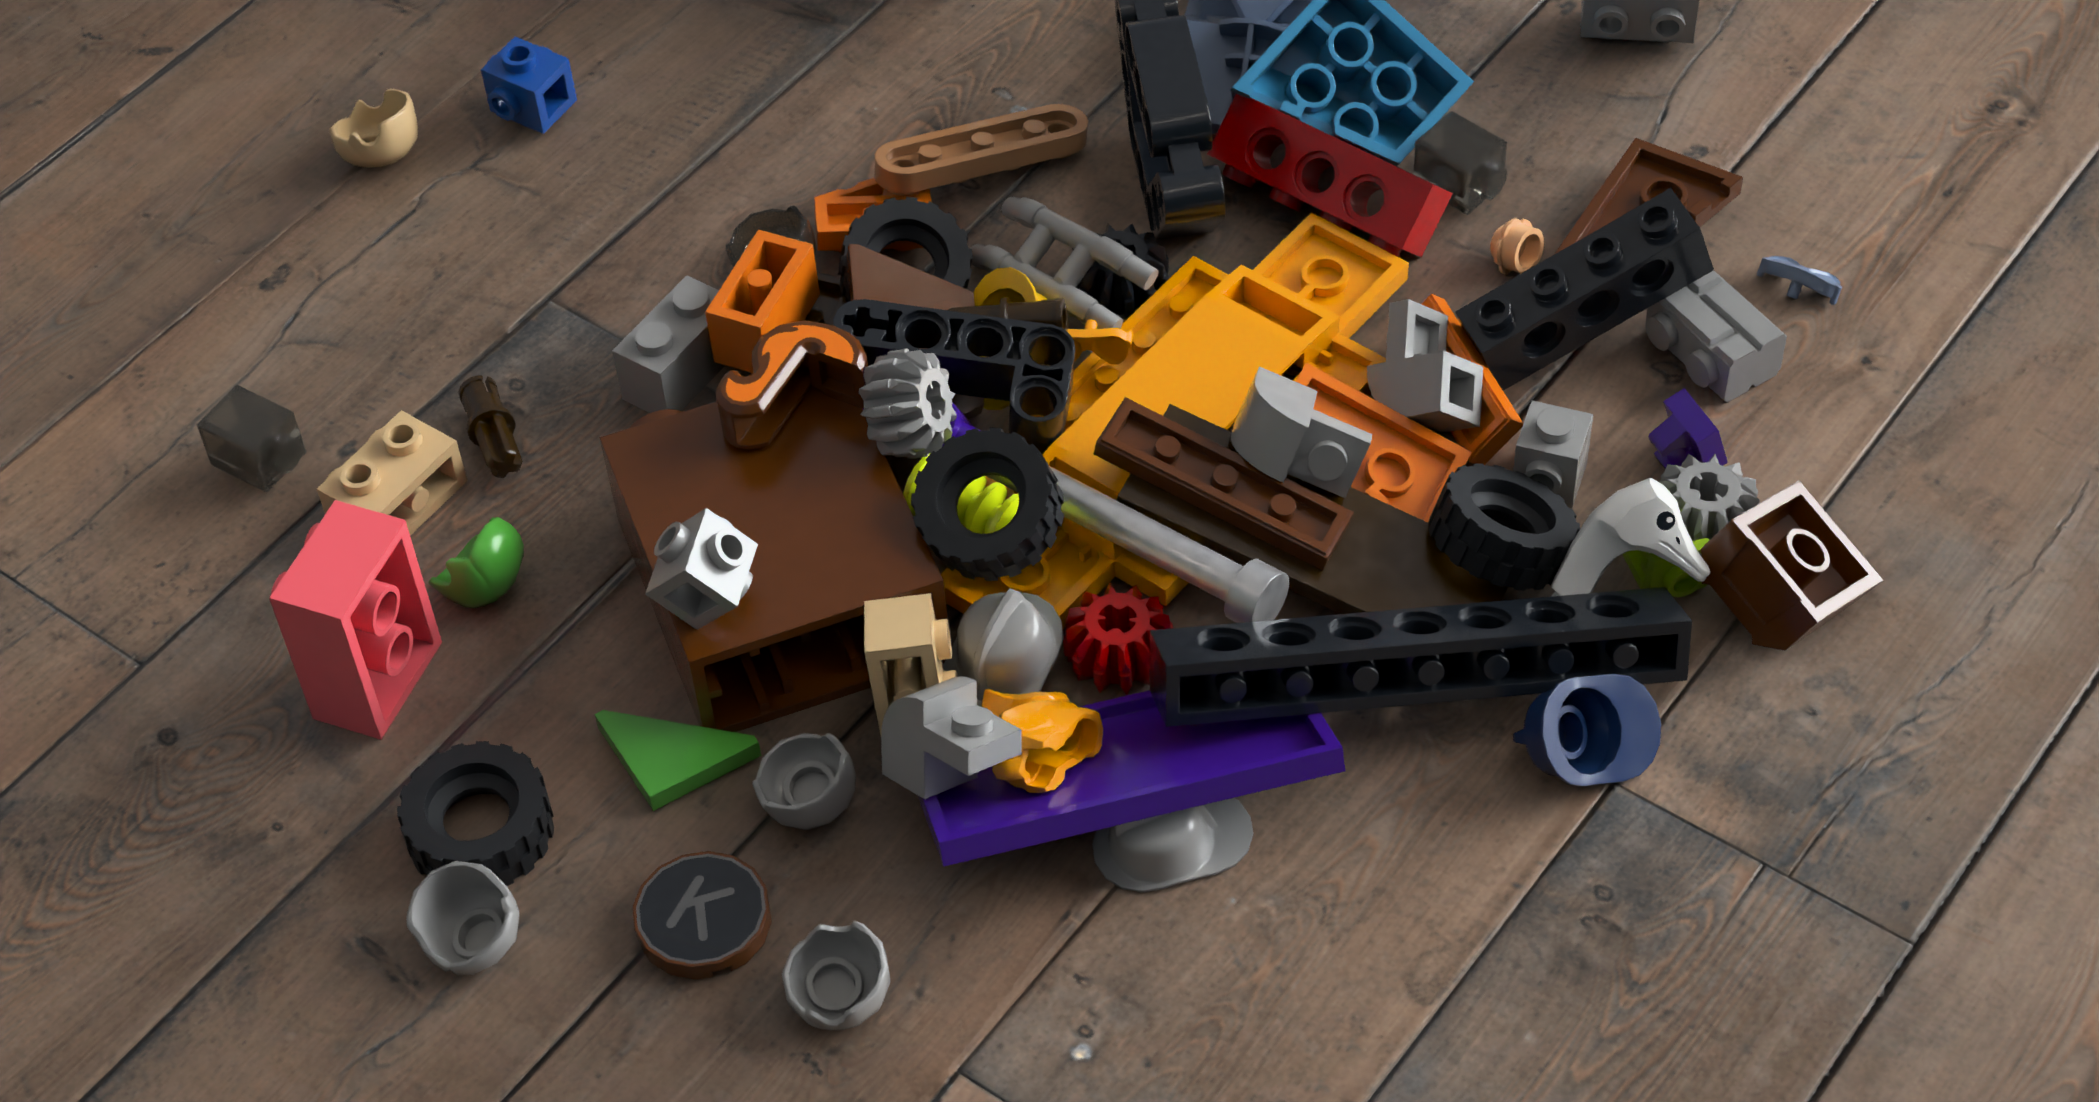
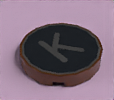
(702, 914)

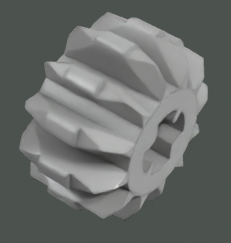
(907, 403)
(1709, 494)

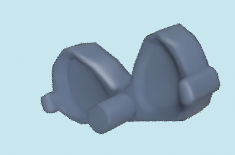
(1812, 278)

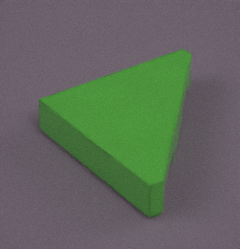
(671, 756)

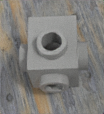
(701, 568)

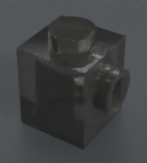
(1462, 161)
(252, 438)

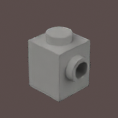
(1554, 448)

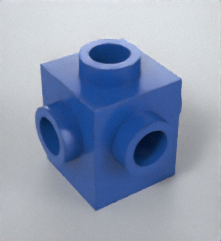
(529, 84)

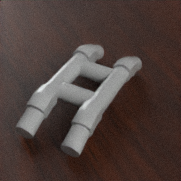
(1087, 248)

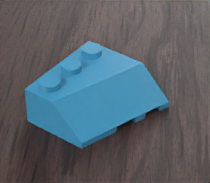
(1357, 76)

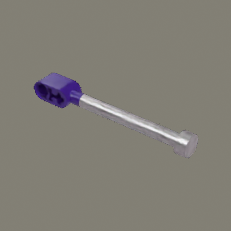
(1249, 591)

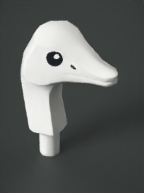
(1631, 519)

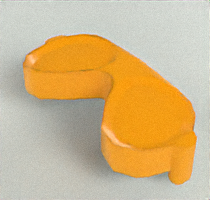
(1106, 343)

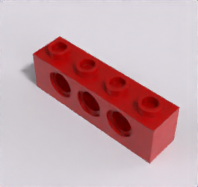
(1410, 203)

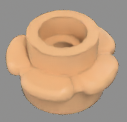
(1517, 246)

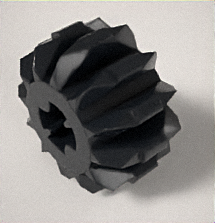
(1118, 292)

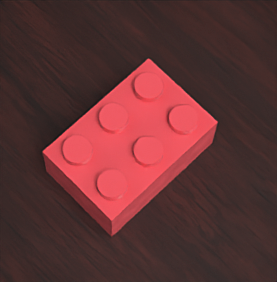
(356, 618)

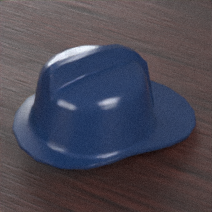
(1592, 730)

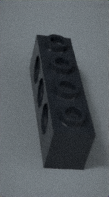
(1586, 289)

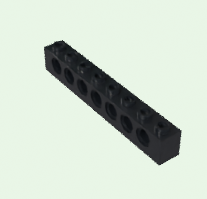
(1414, 655)

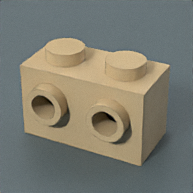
(399, 472)
(904, 648)

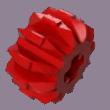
(1112, 637)

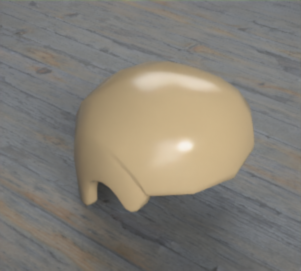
(377, 133)

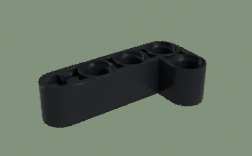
(1009, 372)

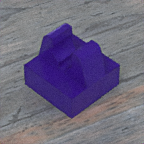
(1685, 433)

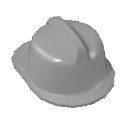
(1007, 643)
(1174, 846)

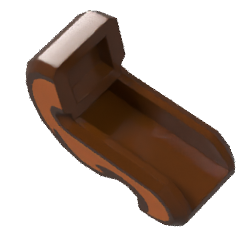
(784, 369)

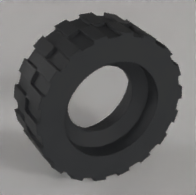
(912, 222)
(957, 466)
(1503, 526)
(470, 772)

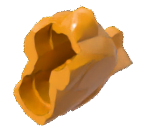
(1053, 737)

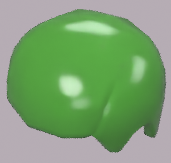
(484, 566)

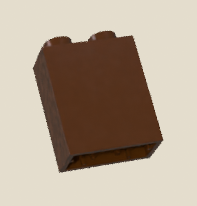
(826, 538)

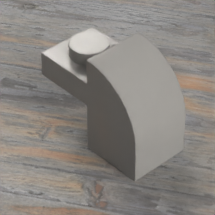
(1421, 376)
(1286, 436)
(943, 738)

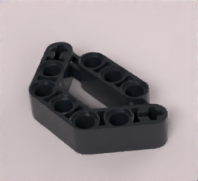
(1168, 119)

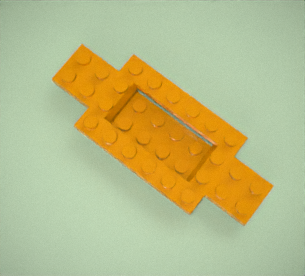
(1200, 351)

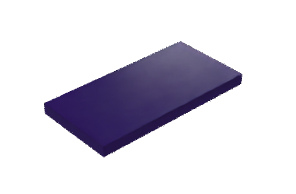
(1133, 777)

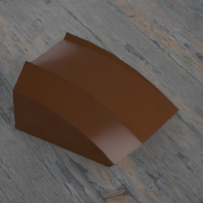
(1786, 568)

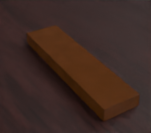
(1223, 483)

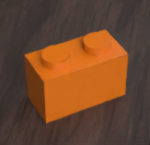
(767, 288)

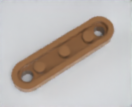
(980, 148)

